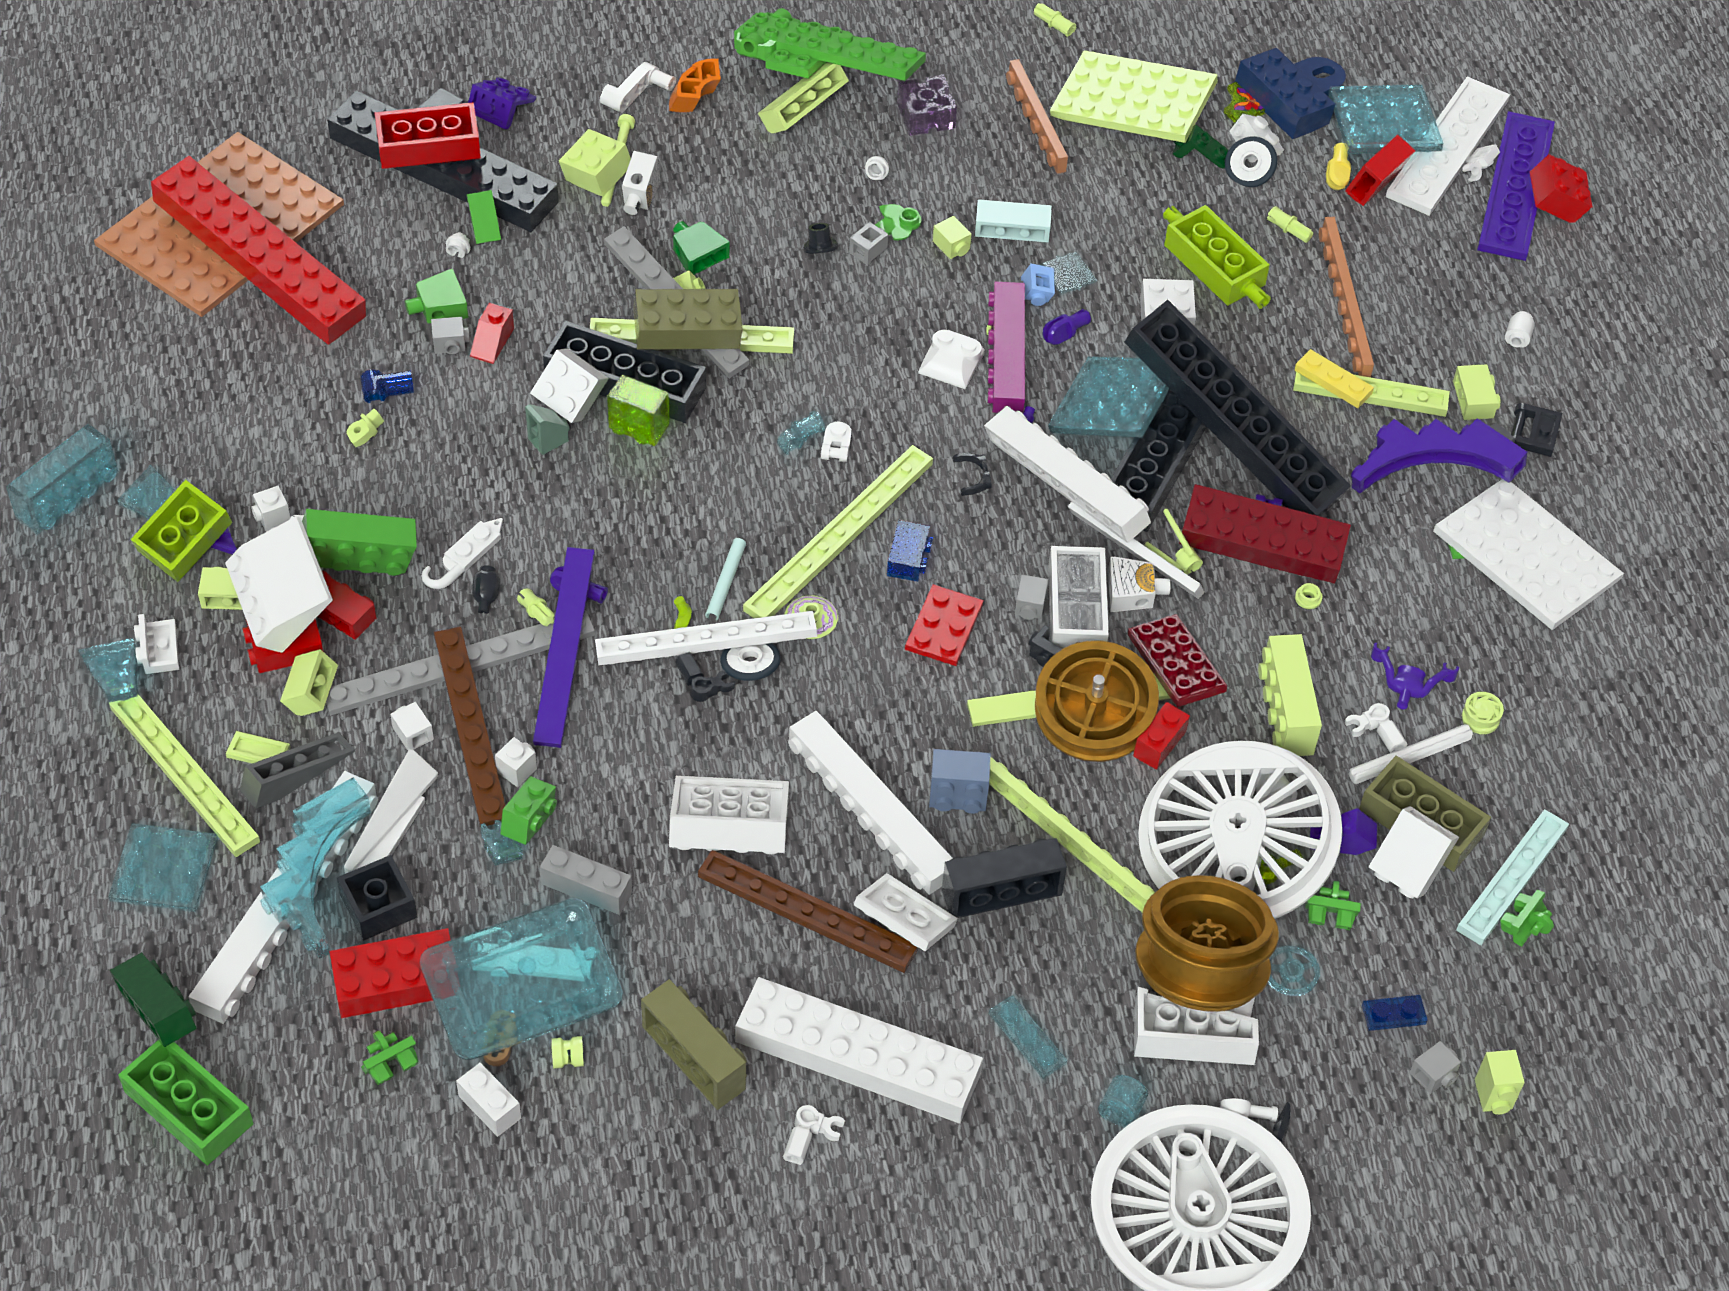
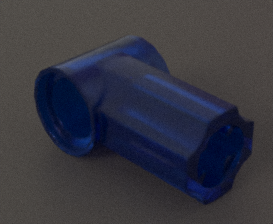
(379, 386)

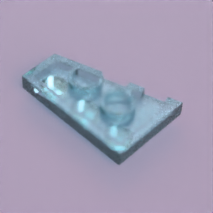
(146, 493)
(113, 668)

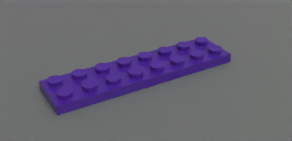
(1511, 200)

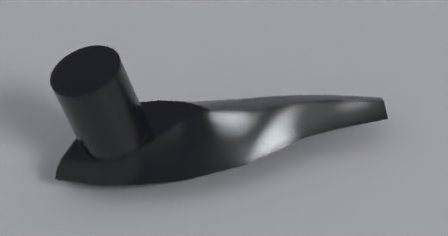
(1281, 1127)

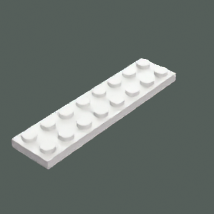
(1462, 128)

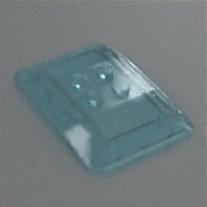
(520, 979)

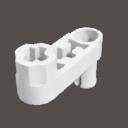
(634, 85)

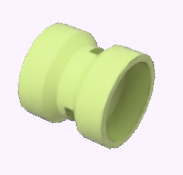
(560, 1052)

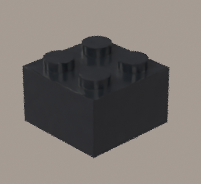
(377, 897)

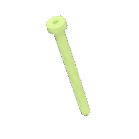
(625, 123)

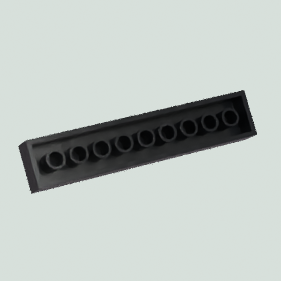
(517, 192)
(1235, 411)

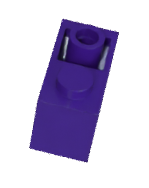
(1358, 833)

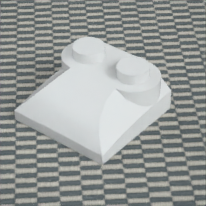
(952, 358)

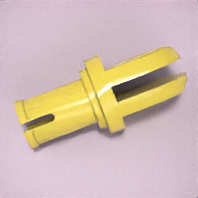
(1338, 168)

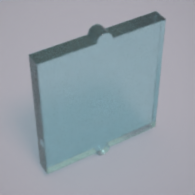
(1070, 273)

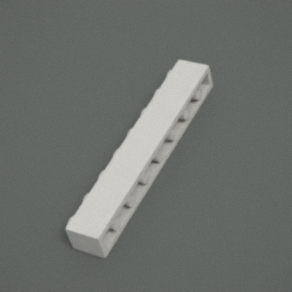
(1068, 474)
(870, 800)

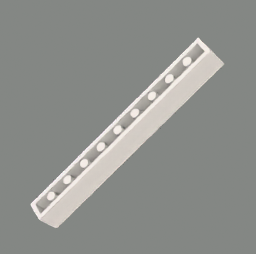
(256, 937)

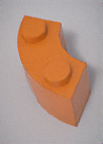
(695, 82)

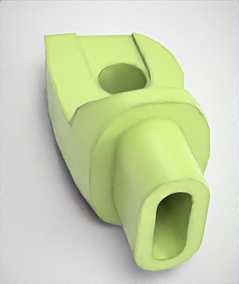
(366, 427)

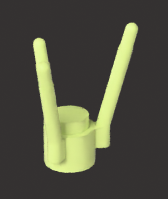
(1186, 557)

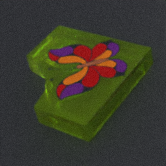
(1241, 103)

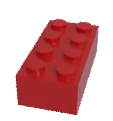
(427, 135)
(383, 973)

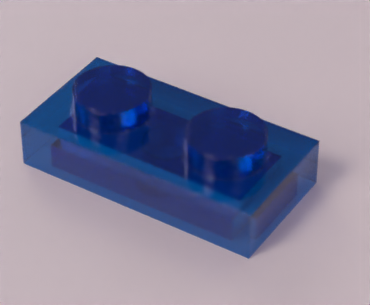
(1394, 1012)

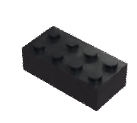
(1004, 878)

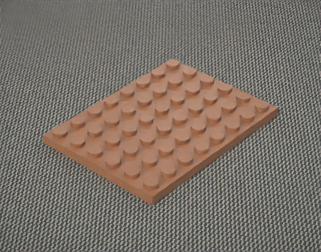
(182, 264)

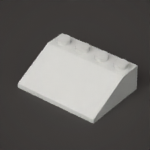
(279, 584)
(723, 816)

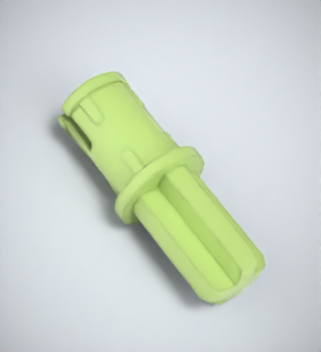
(1054, 19)
(1290, 224)
(536, 607)

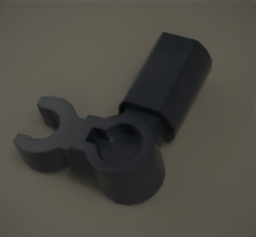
(701, 687)

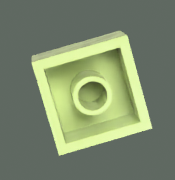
(595, 162)

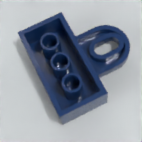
(1291, 91)

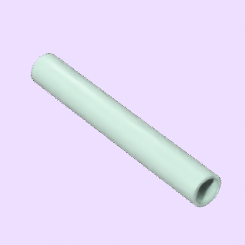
(726, 577)

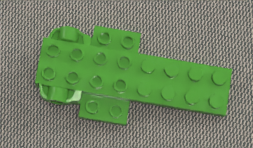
(805, 47)

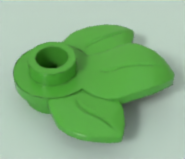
(898, 221)

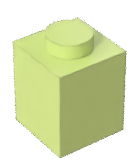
(952, 237)

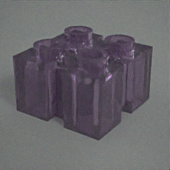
(926, 105)

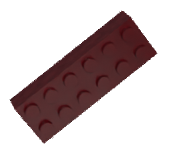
(1265, 534)

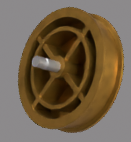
(1095, 700)

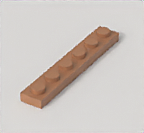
(1038, 118)

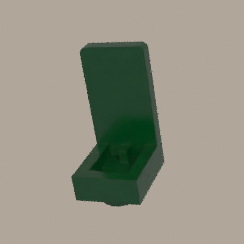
(1204, 144)

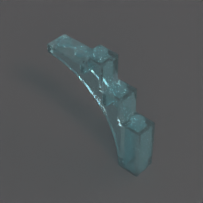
(300, 860)

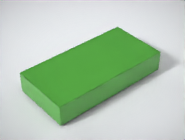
(483, 217)

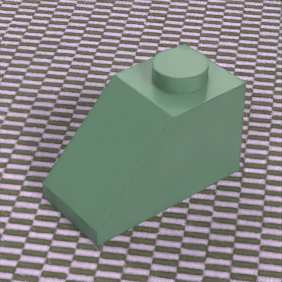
(545, 428)

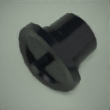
(820, 239)

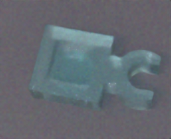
(500, 848)

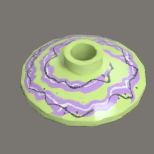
(824, 615)

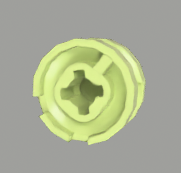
(1482, 714)

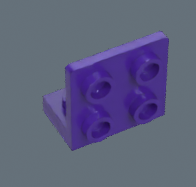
(497, 100)

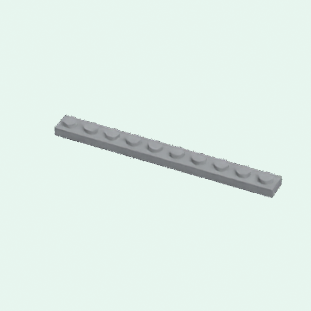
(429, 670)

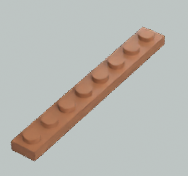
(1347, 302)

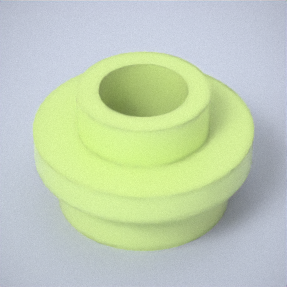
(1308, 590)

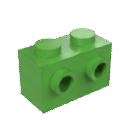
(528, 810)

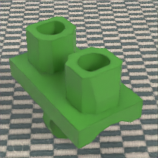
(1345, 910)
(1531, 920)
(377, 1064)

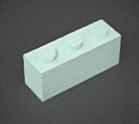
(1013, 221)

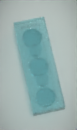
(1027, 1037)

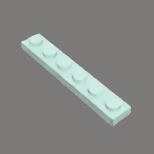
(1512, 877)

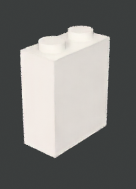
(1413, 853)

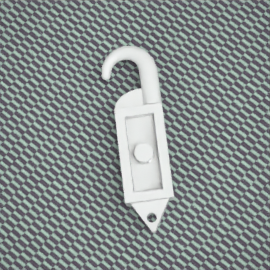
(466, 552)

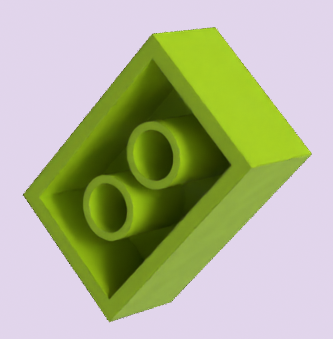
(181, 530)

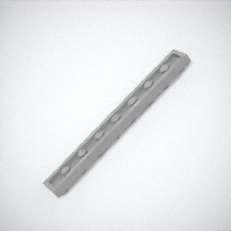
(654, 276)

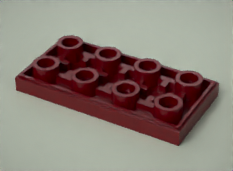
(1177, 660)

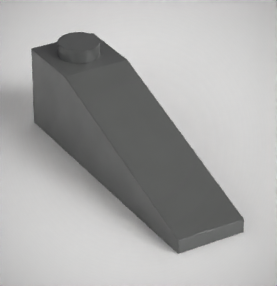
(285, 772)

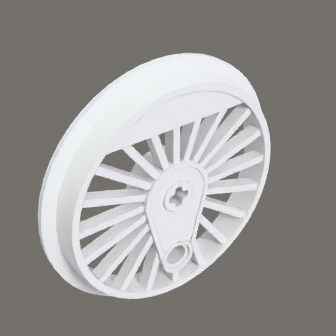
(1244, 847)
(1198, 1183)

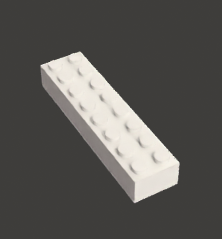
(859, 1049)

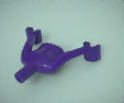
(1409, 678)

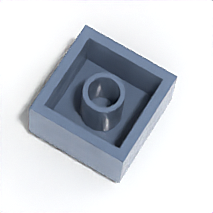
(959, 780)

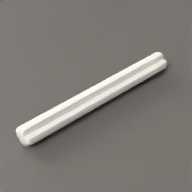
(1412, 753)

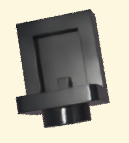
(1041, 648)

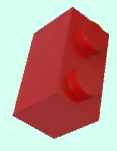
(1161, 736)

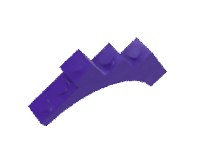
(1437, 443)

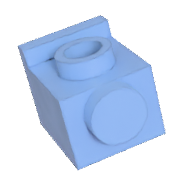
(1038, 289)

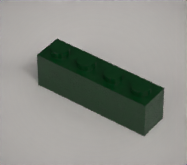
(154, 998)

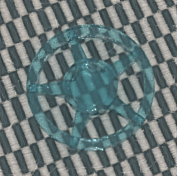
(1293, 970)

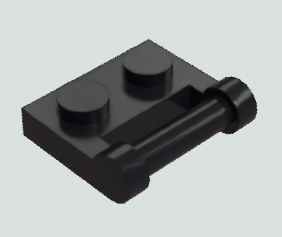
(1543, 429)

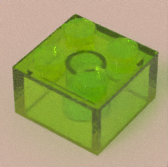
(638, 410)

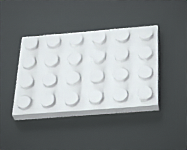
(1528, 553)

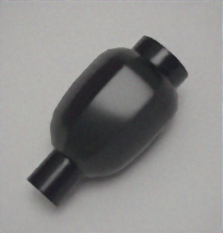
(485, 587)

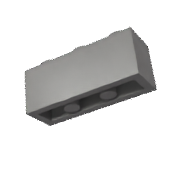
(586, 879)

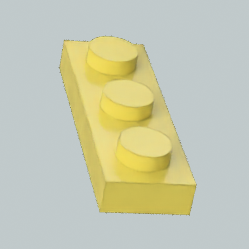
(1334, 378)

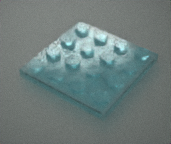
(1376, 114)
(1110, 399)

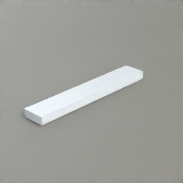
(1143, 554)

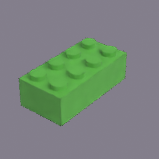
(361, 541)
(186, 1100)

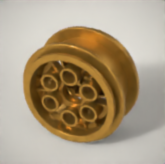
(1206, 943)

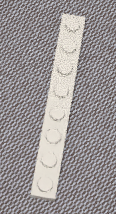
(706, 638)

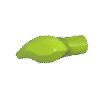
(684, 614)

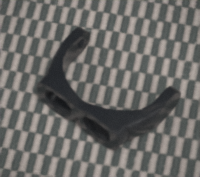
(980, 460)

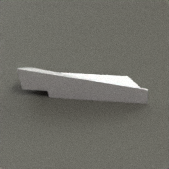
(394, 812)

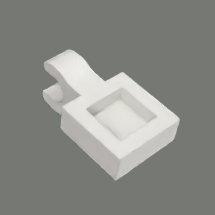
(1479, 160)

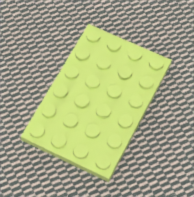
(1134, 96)

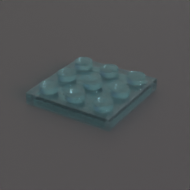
(163, 867)

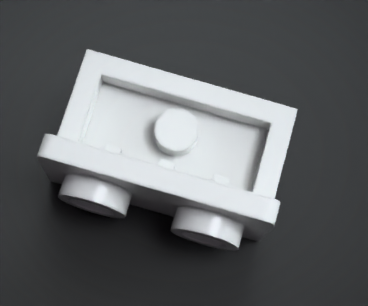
(1255, 126)
(157, 645)

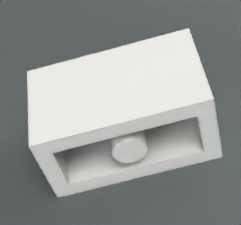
(488, 1099)

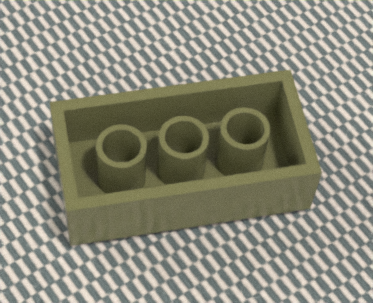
(687, 319)
(1406, 786)
(694, 1043)

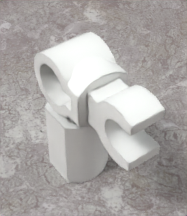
(1378, 718)
(809, 1121)

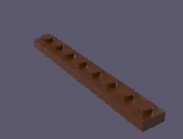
(470, 725)
(808, 911)

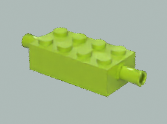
(1217, 255)

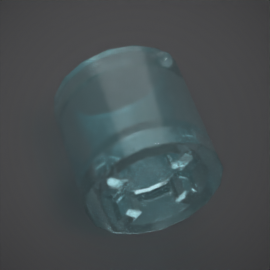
(1123, 1100)

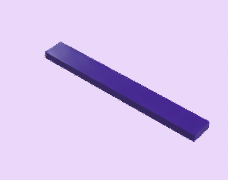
(564, 647)

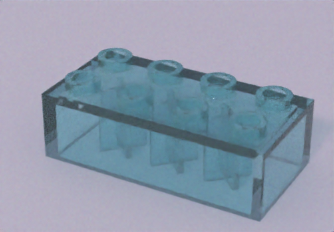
(62, 479)

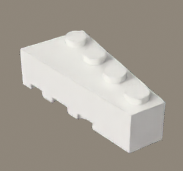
(1190, 1034)

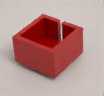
(1561, 189)

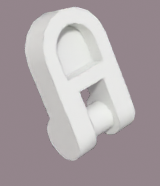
(836, 435)

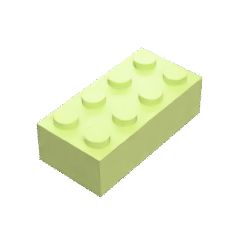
(1290, 694)

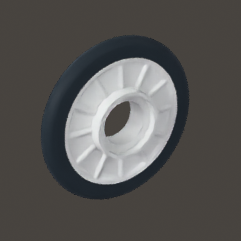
(1245, 148)
(766, 663)

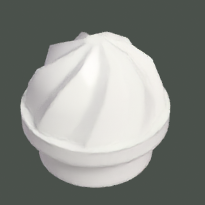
(877, 168)
(458, 243)

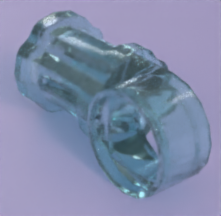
(800, 431)

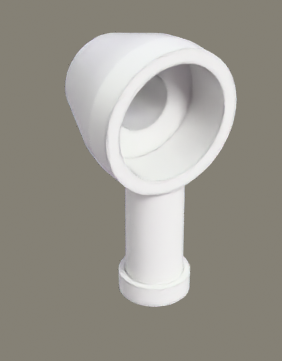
(1245, 1109)

